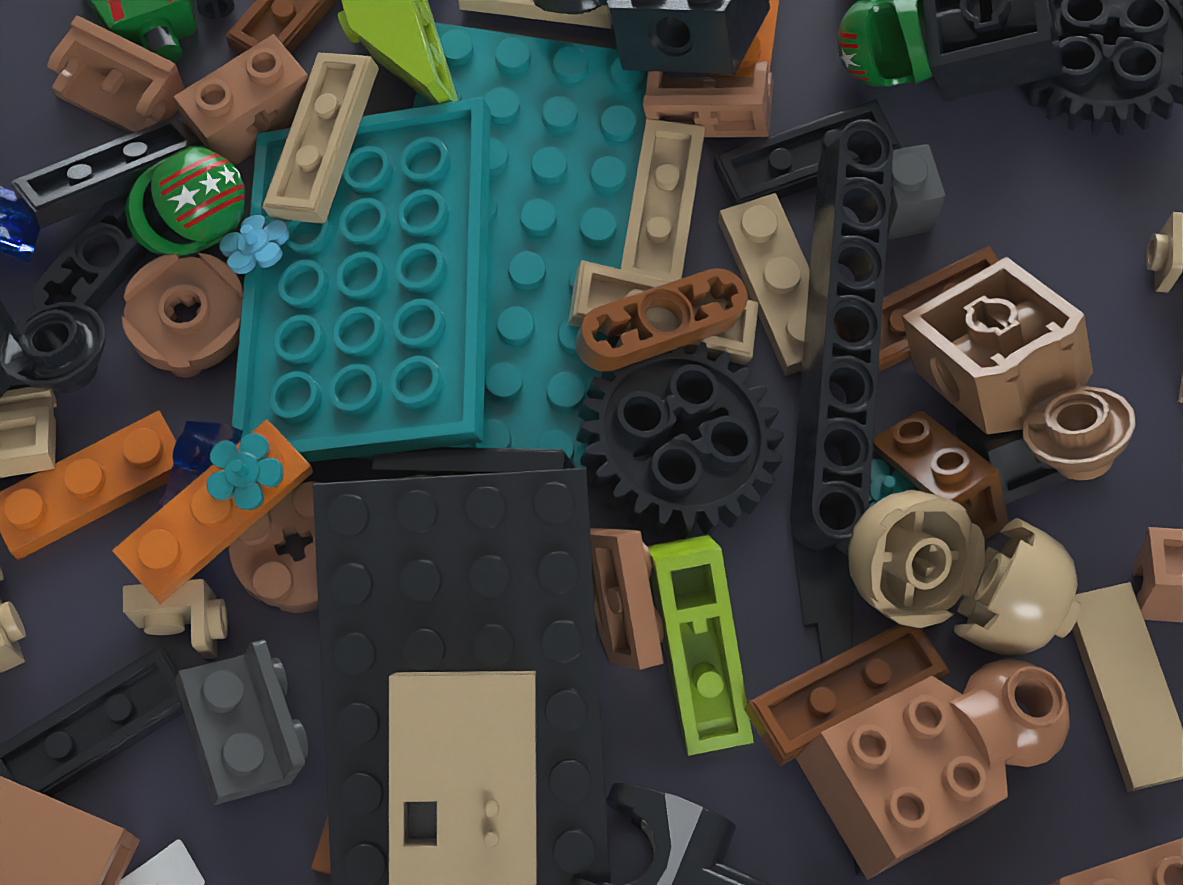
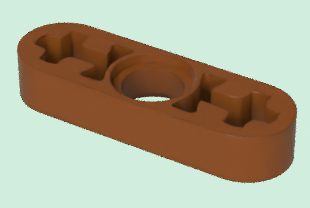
(645, 340)

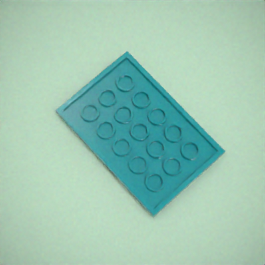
(380, 313)

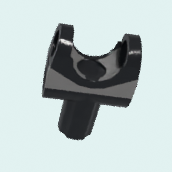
(683, 836)

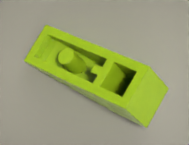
(402, 40)
(700, 643)

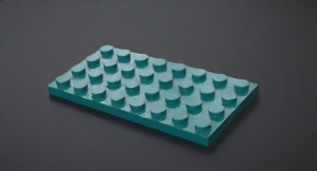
(558, 195)

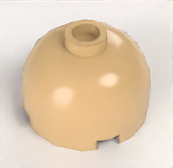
(916, 557)
(1022, 594)

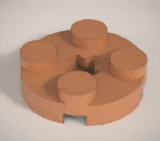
(190, 345)
(274, 577)

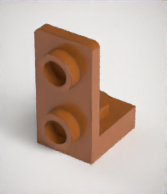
(945, 467)

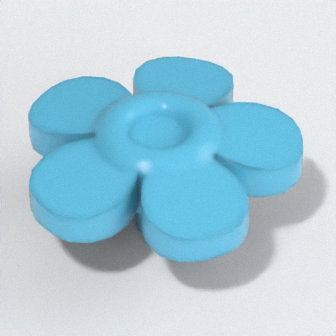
(254, 244)

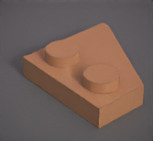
(623, 598)

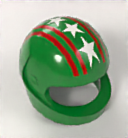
(884, 42)
(196, 197)

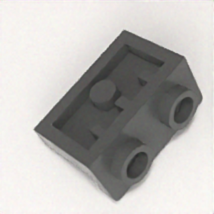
(242, 724)

